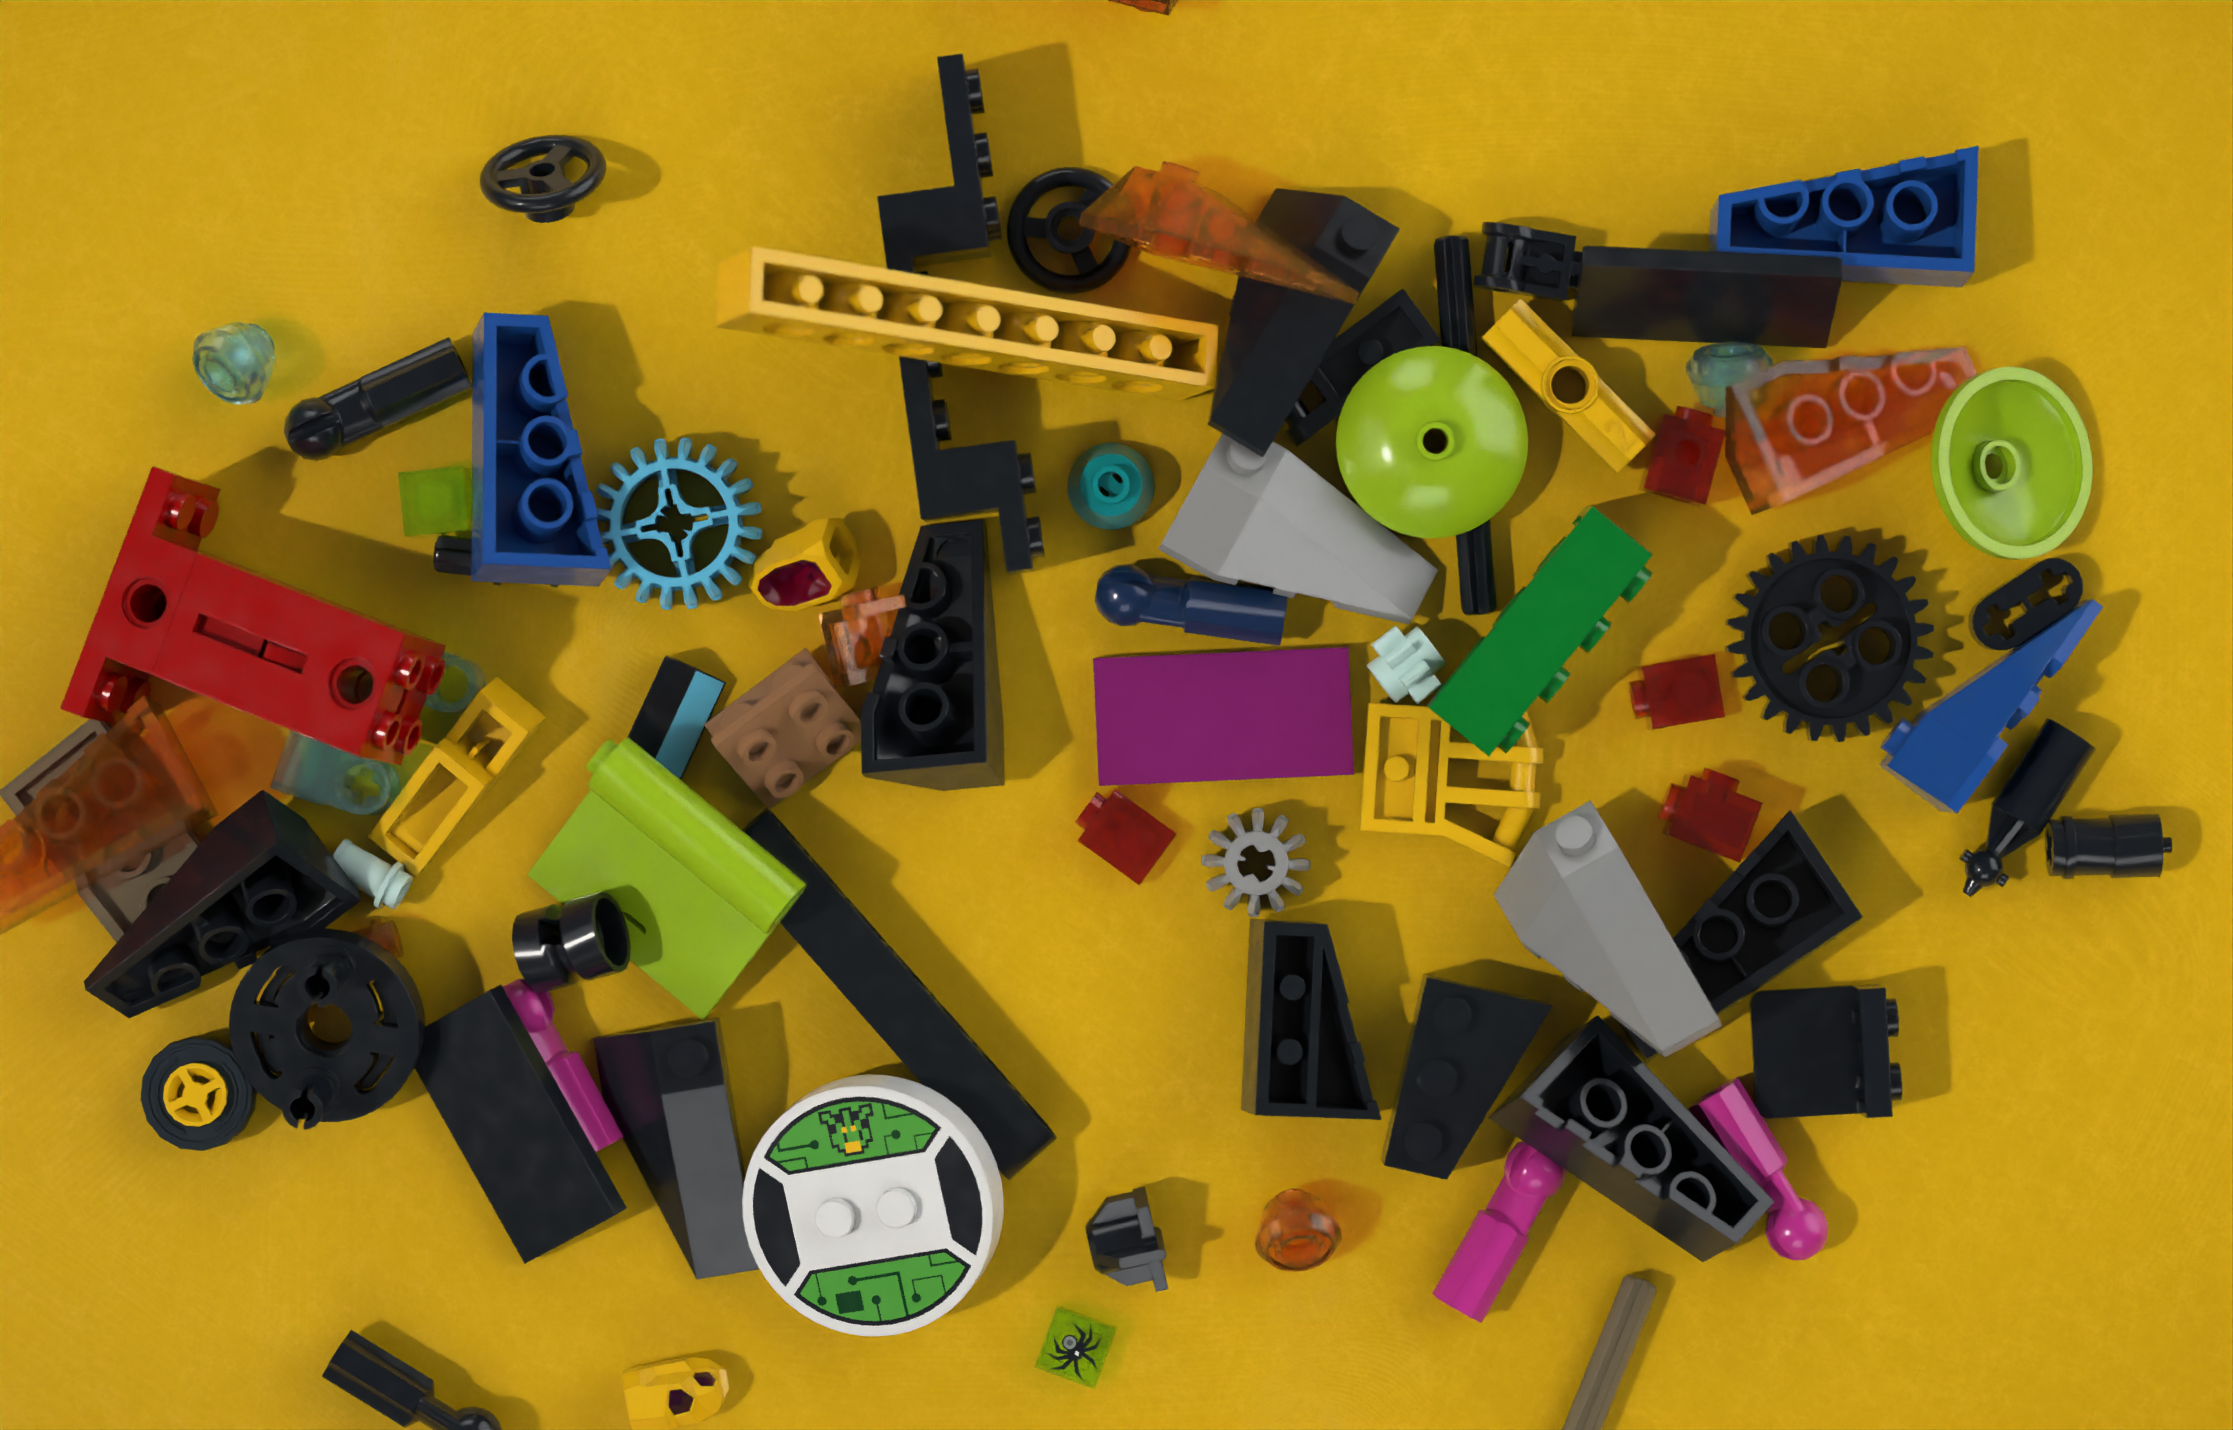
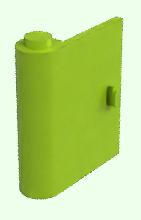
(680, 871)

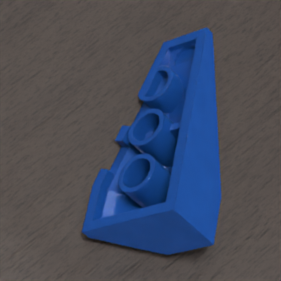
(1956, 738)

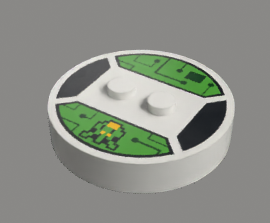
(873, 1205)

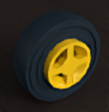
(178, 1104)

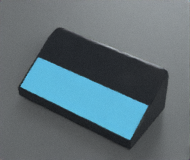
(676, 713)

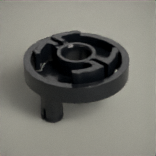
(317, 1074)

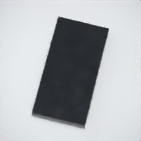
(1706, 296)
(515, 1125)

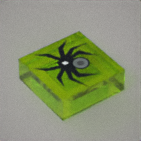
(1075, 1347)

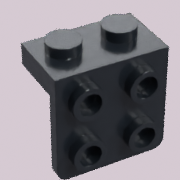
(1824, 1051)

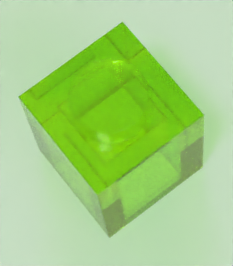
(436, 501)

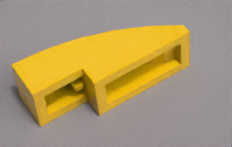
(456, 775)

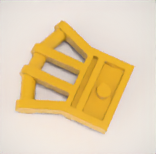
(1408, 780)

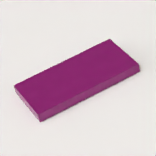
(1223, 716)

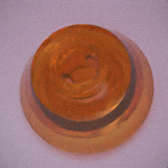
(1297, 1231)

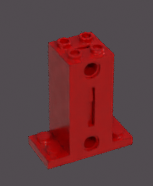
(245, 638)

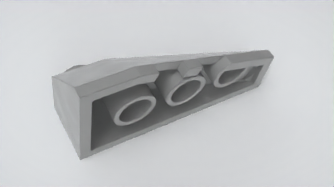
(1293, 532)
(1594, 923)

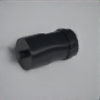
(2106, 846)

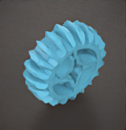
(730, 513)

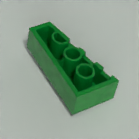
(1541, 631)

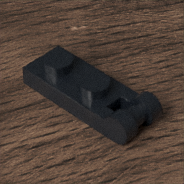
(1381, 333)

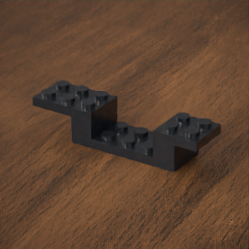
(945, 228)

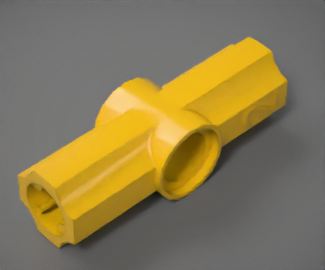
(1599, 416)

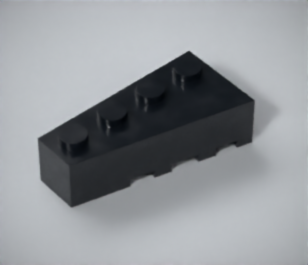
(1762, 920)
(1633, 1142)

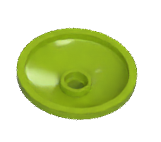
(1384, 450)
(2033, 458)

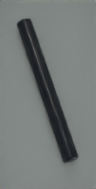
(1459, 332)

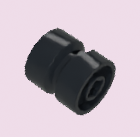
(569, 942)

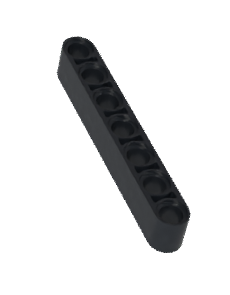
(901, 1005)

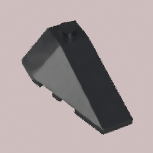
(1283, 333)
(938, 683)
(235, 895)
(681, 1128)

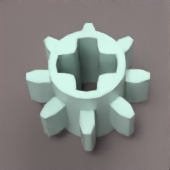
(1406, 664)

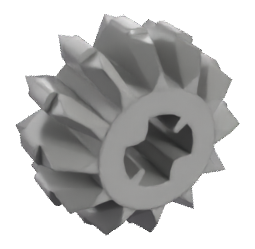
(1262, 842)

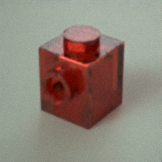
(1683, 456)
(1710, 814)

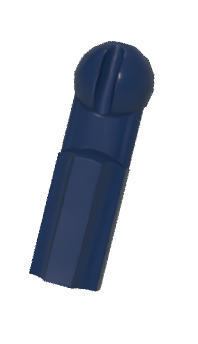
(1198, 605)

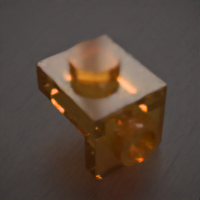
(857, 634)

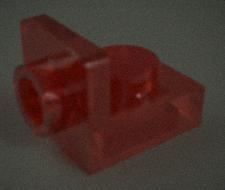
(1677, 692)
(1123, 834)

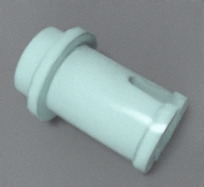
(373, 876)

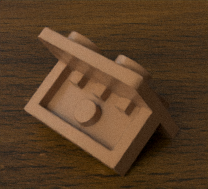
(785, 729)

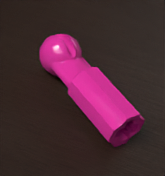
(566, 1067)
(1793, 1224)
(1499, 1232)

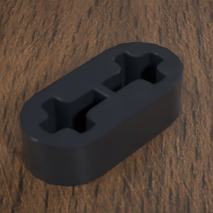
(2034, 617)

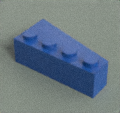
(1884, 222)
(527, 472)

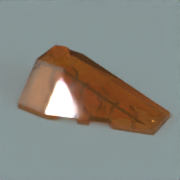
(1196, 225)
(1831, 416)

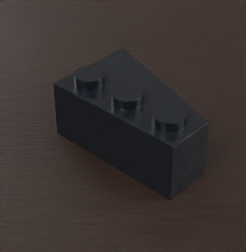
(1299, 1029)
(1453, 1070)

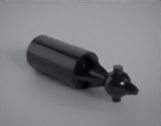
(2027, 801)

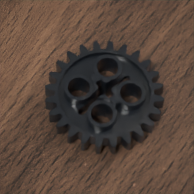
(1861, 685)

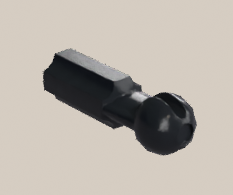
(375, 401)
(397, 1388)

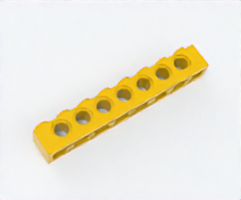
(965, 324)

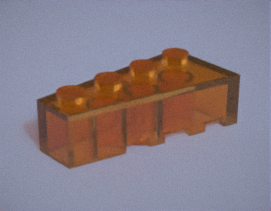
(100, 815)

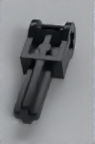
(1536, 264)

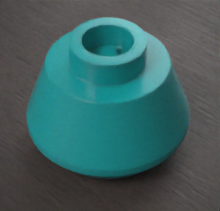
(1126, 500)

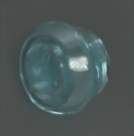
(235, 361)
(1722, 365)

